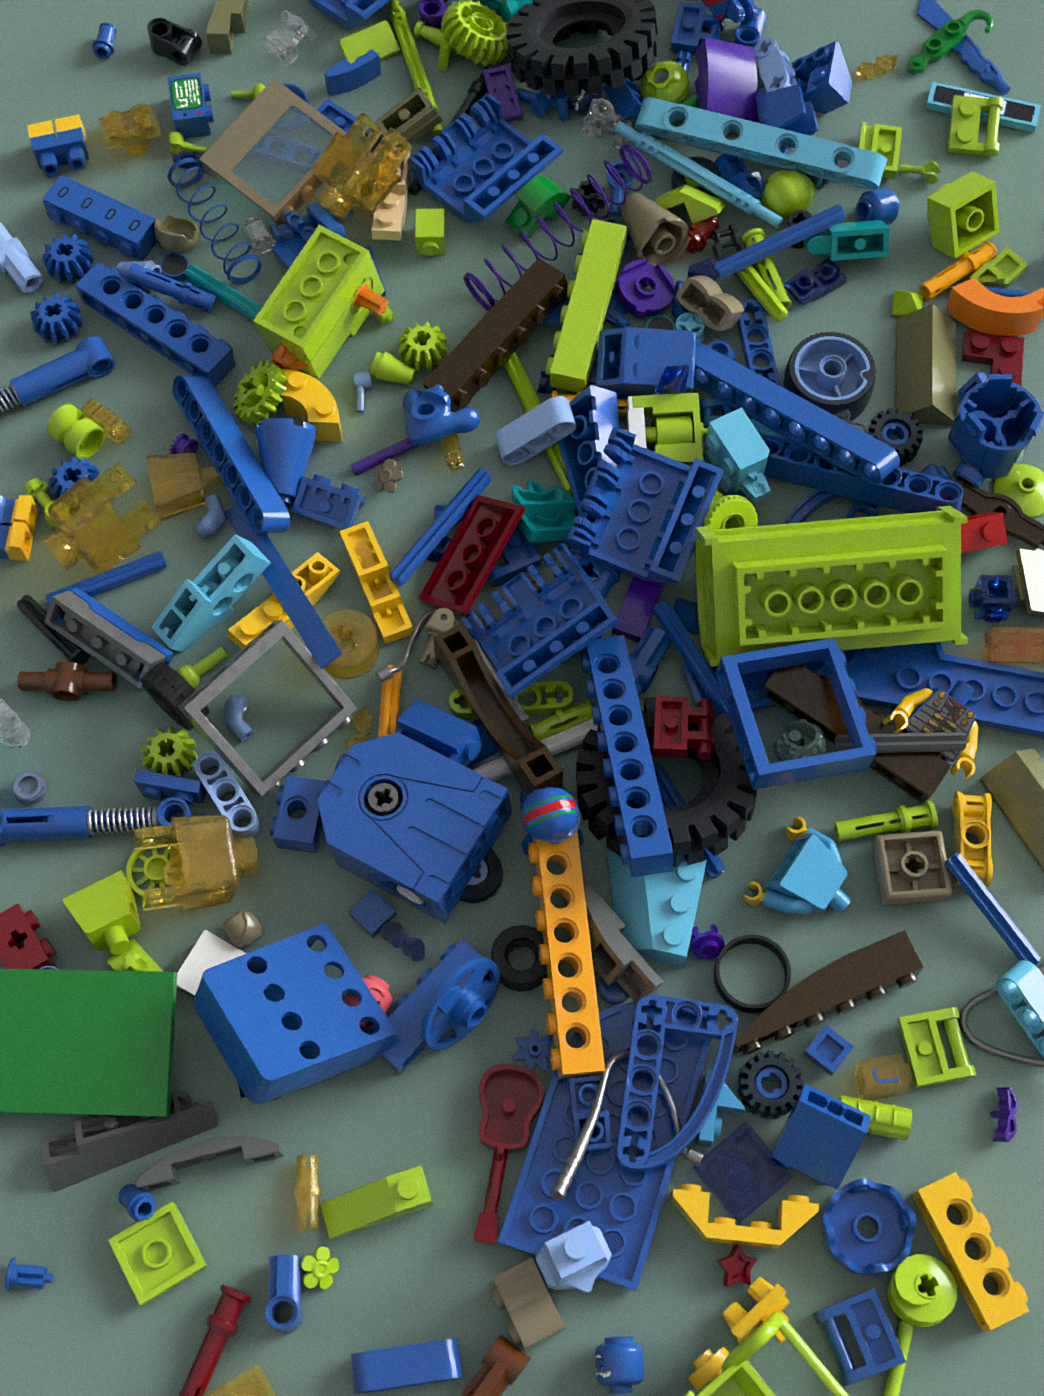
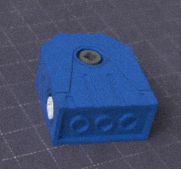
(411, 820)

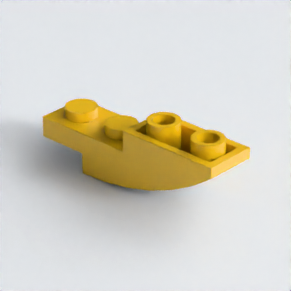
(314, 578)

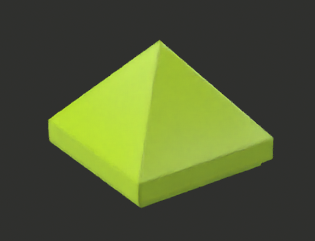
(906, 302)

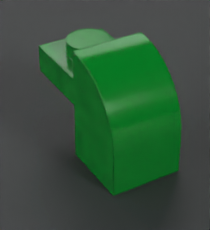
(536, 200)

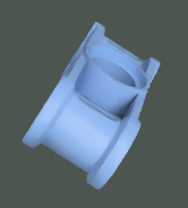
(773, 65)

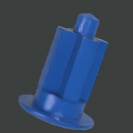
(26, 1276)

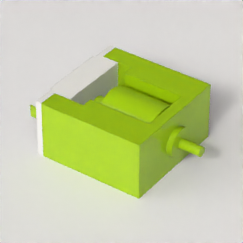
(676, 424)

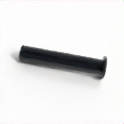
(37, 616)

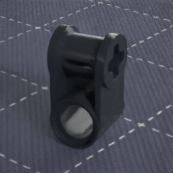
(173, 40)

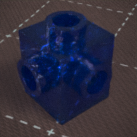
(993, 598)

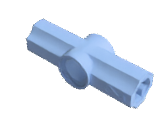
(17, 263)

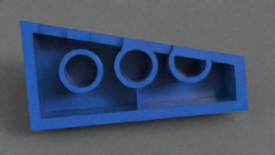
(595, 416)

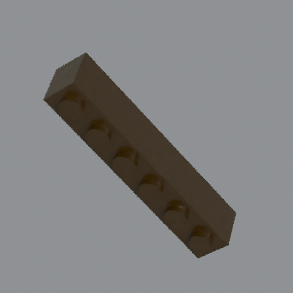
(499, 333)
(813, 699)

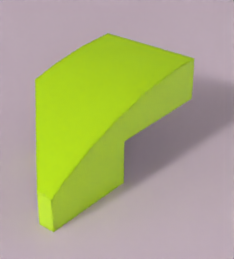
(1002, 270)

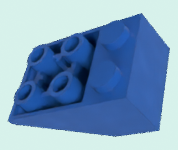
(635, 358)

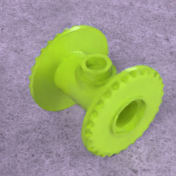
(730, 512)

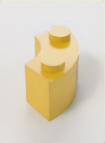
(313, 404)

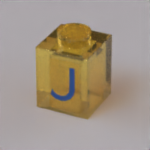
(883, 1076)

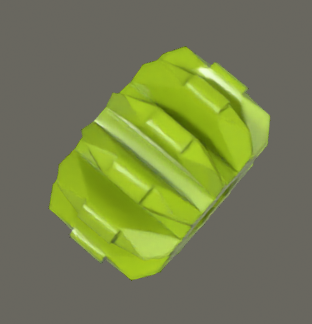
(422, 346)
(171, 742)

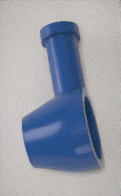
(617, 192)

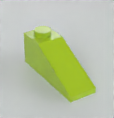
(377, 1203)

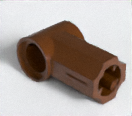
(499, 1369)

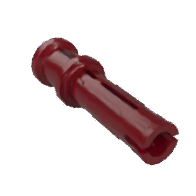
(221, 1326)

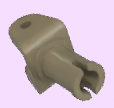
(441, 621)

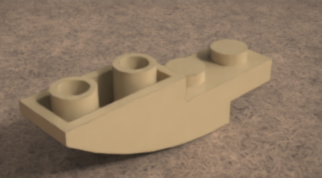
(391, 215)

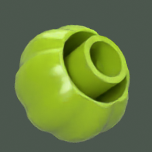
(788, 192)

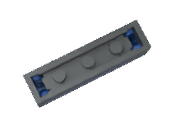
(105, 635)

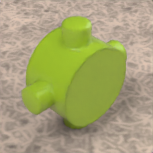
(387, 317)

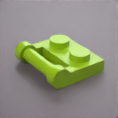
(965, 125)
(925, 1048)

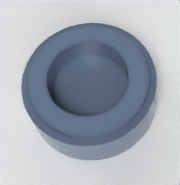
(29, 787)

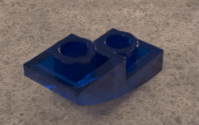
(815, 283)

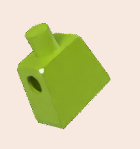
(106, 913)

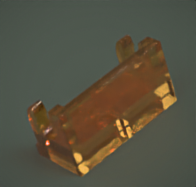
(1015, 645)

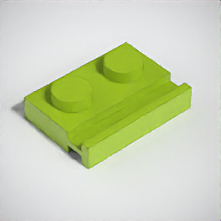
(885, 141)

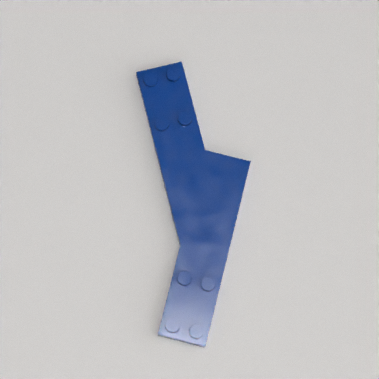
(883, 676)

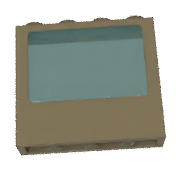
(272, 151)

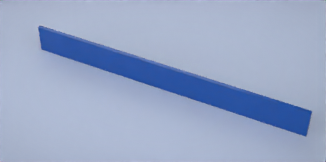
(289, 594)

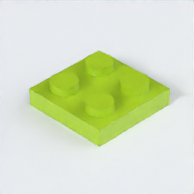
(157, 1253)

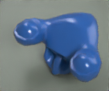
(430, 416)

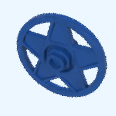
(460, 1005)

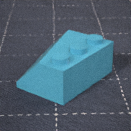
(657, 907)

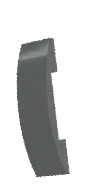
(165, 1172)

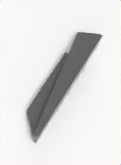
(114, 1140)

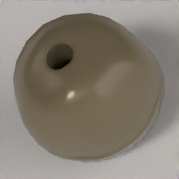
(242, 928)

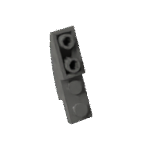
(612, 953)

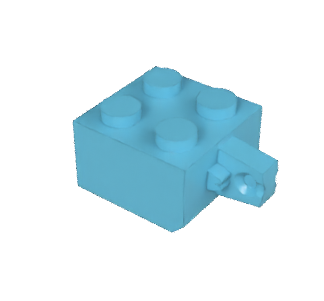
(741, 452)

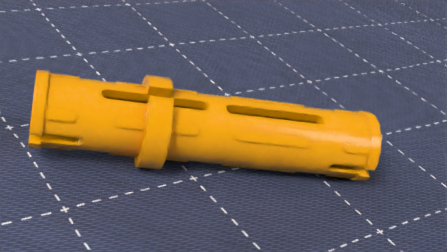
(966, 265)

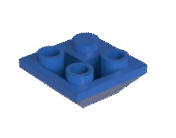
(824, 78)

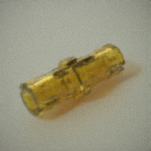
(307, 1193)

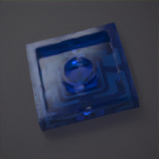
(742, 1172)

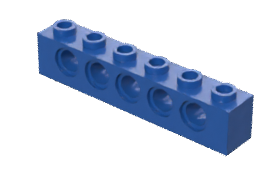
(155, 323)

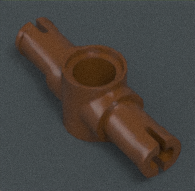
(67, 681)

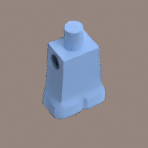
(573, 1258)

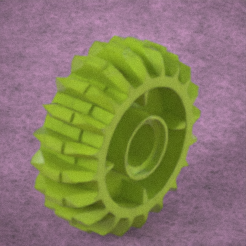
(475, 32)

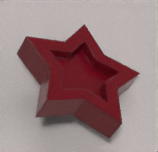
(736, 1266)

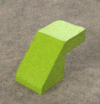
(698, 203)

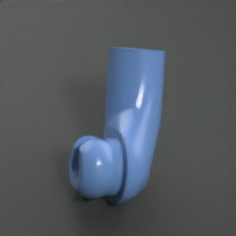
(213, 519)
(233, 716)

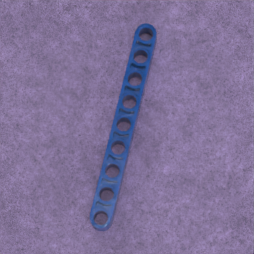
(793, 416)

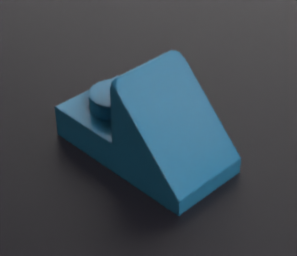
(726, 1103)

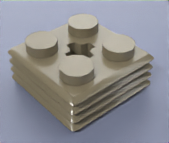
(924, 852)

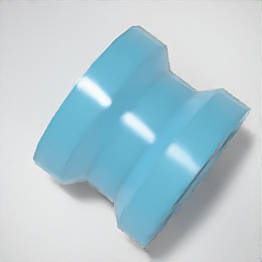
(691, 322)

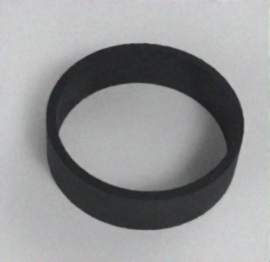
(752, 939)

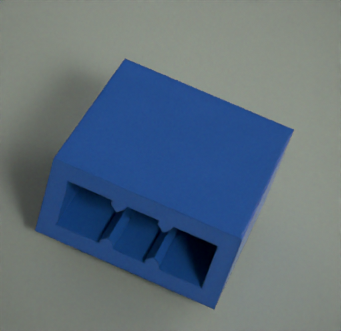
(821, 1137)

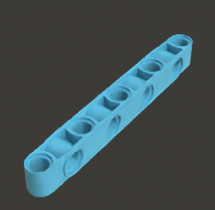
(761, 143)

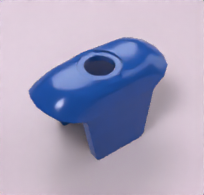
(787, 111)

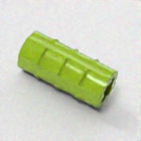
(885, 1119)

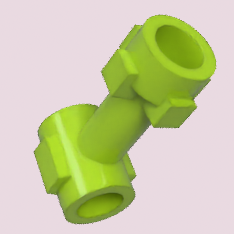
(38, 491)

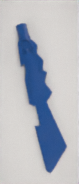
(970, 54)

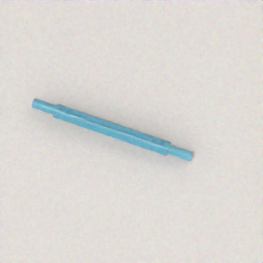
(698, 174)

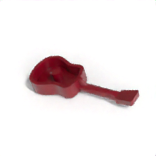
(509, 1103)

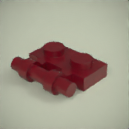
(671, 727)

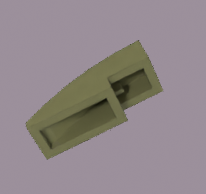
(226, 20)

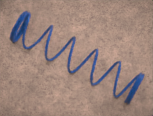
(197, 177)

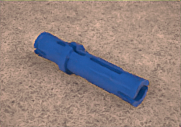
(165, 285)

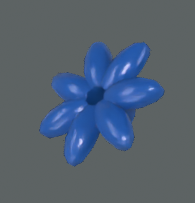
(534, 1057)

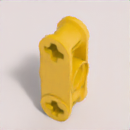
(973, 816)

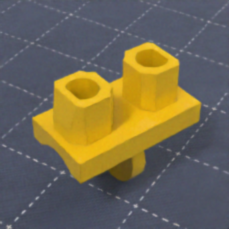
(768, 1300)

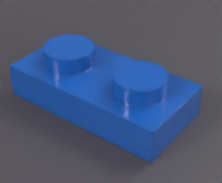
(155, 785)

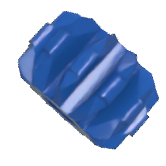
(67, 258)
(56, 318)
(71, 473)

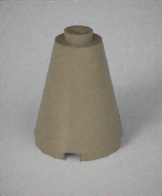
(654, 230)

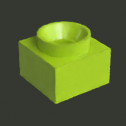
(963, 214)

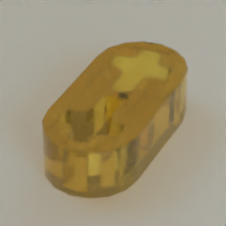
(113, 426)

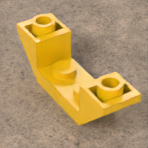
(695, 1209)

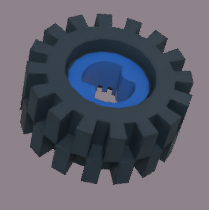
(897, 423)
(780, 1100)

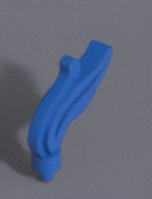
(616, 312)

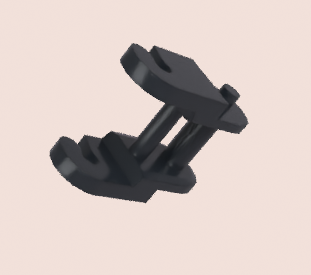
(735, 241)

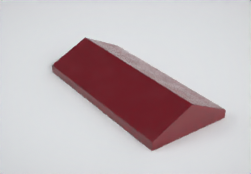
(471, 555)

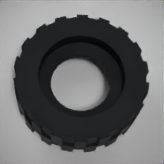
(169, 691)

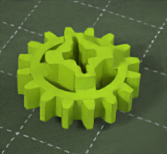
(259, 392)

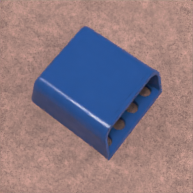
(286, 1019)

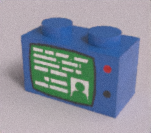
(189, 105)

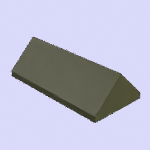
(926, 366)
(1019, 793)

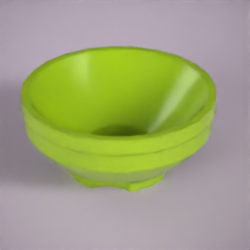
(673, 89)

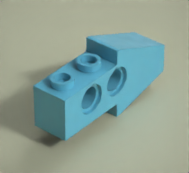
(210, 596)

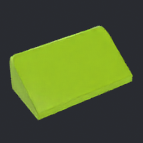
(376, 37)

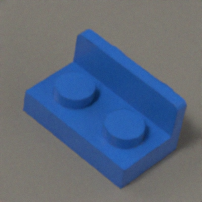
(327, 503)

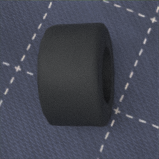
(508, 940)

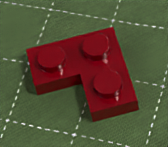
(1001, 352)

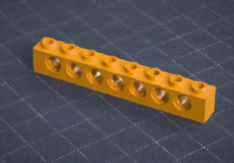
(567, 1060)

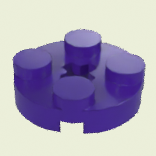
(641, 302)

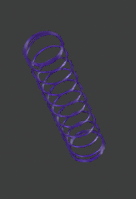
(629, 149)

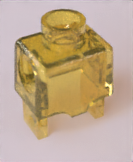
(355, 173)
(91, 526)
(202, 862)

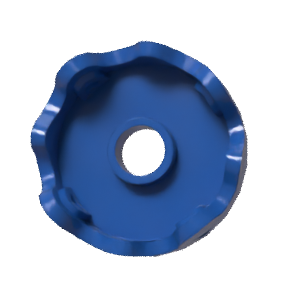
(893, 1223)

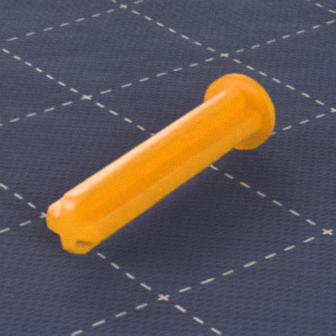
(390, 704)

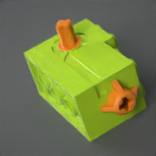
(320, 303)

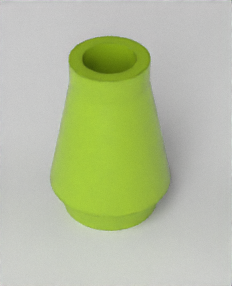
(391, 369)

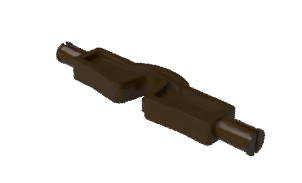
(1016, 522)

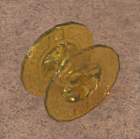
(360, 631)

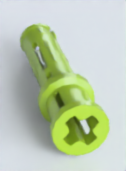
(767, 264)
(903, 822)

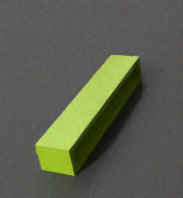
(587, 306)

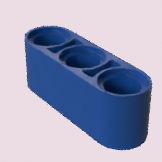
(406, 1366)

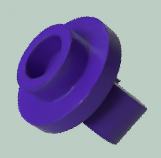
(706, 944)

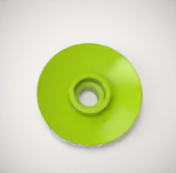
(1030, 499)

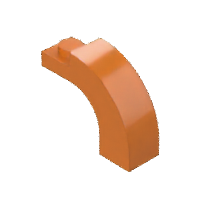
(993, 313)

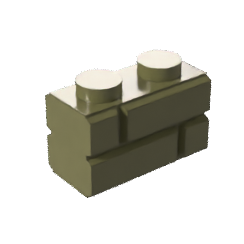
(410, 117)

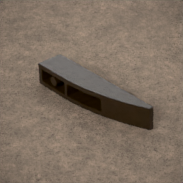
(836, 989)

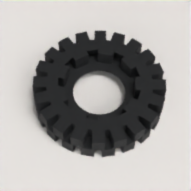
(552, 67)
(703, 822)

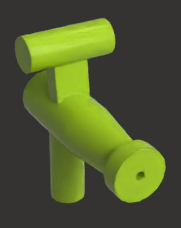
(435, 36)

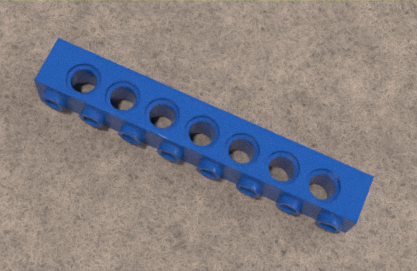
(624, 731)

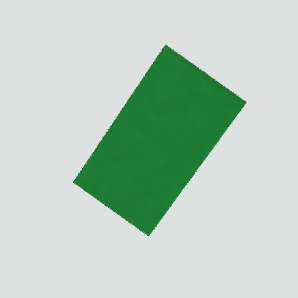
(86, 1041)

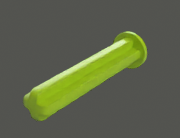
(763, 293)

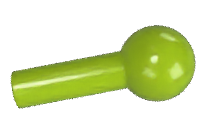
(193, 673)

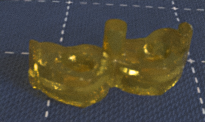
(882, 65)
(362, 723)

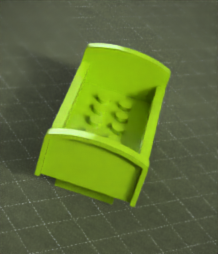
(828, 579)

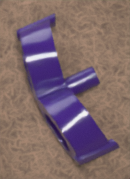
(1006, 1121)

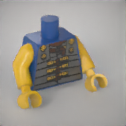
(941, 712)

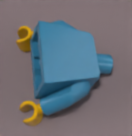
(806, 876)

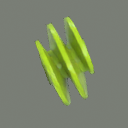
(909, 1303)

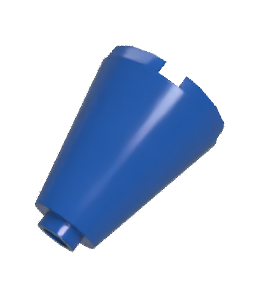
(285, 453)

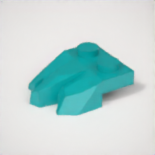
(547, 512)

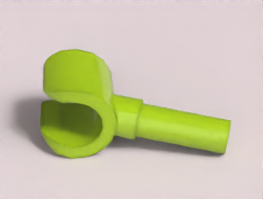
(257, 89)
(177, 144)
(928, 170)

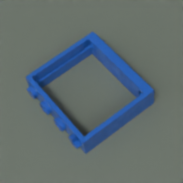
(759, 771)

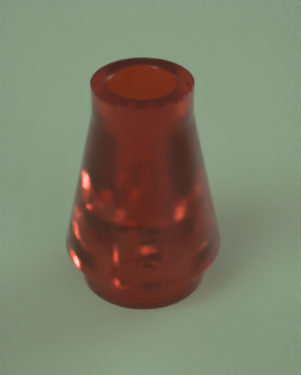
(701, 233)

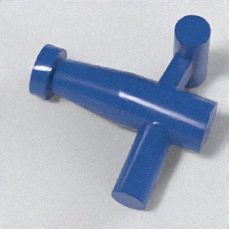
(542, 102)

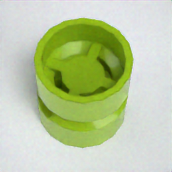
(76, 431)

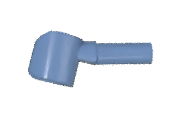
(361, 381)

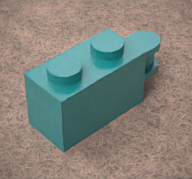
(851, 240)

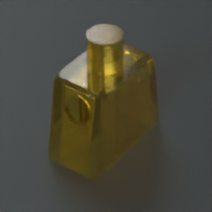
(179, 482)

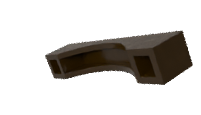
(521, 751)

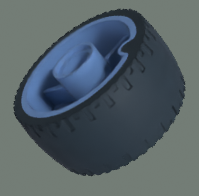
(832, 373)

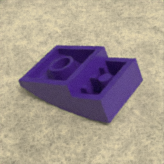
(727, 79)

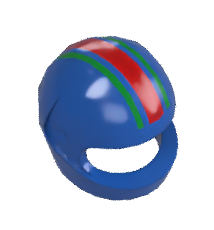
(550, 815)

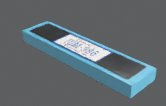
(1014, 115)

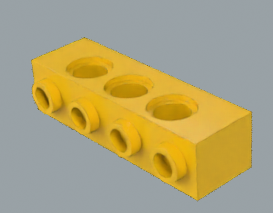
(988, 1309)

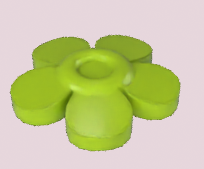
(319, 1268)

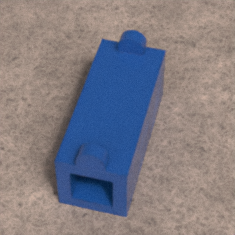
(440, 732)

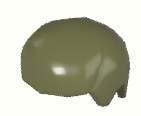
(176, 234)

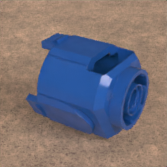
(995, 425)

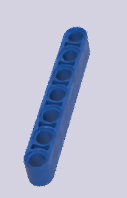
(230, 454)
(899, 491)

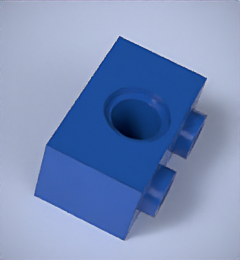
(300, 833)

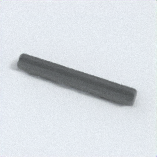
(909, 742)

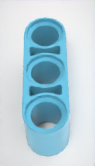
(1024, 995)

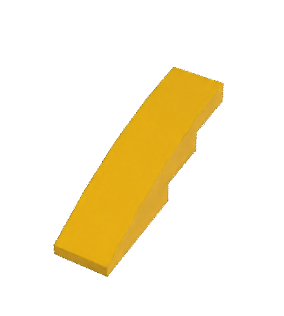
(374, 580)

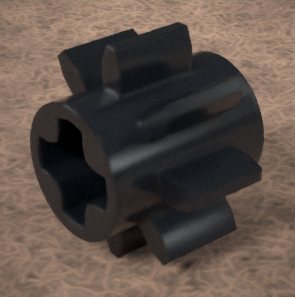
(590, 197)

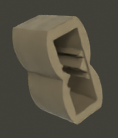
(706, 298)
(527, 1303)

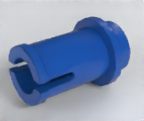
(103, 45)
(138, 1203)

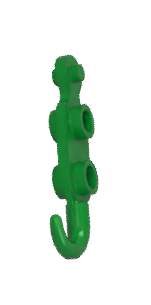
(946, 39)

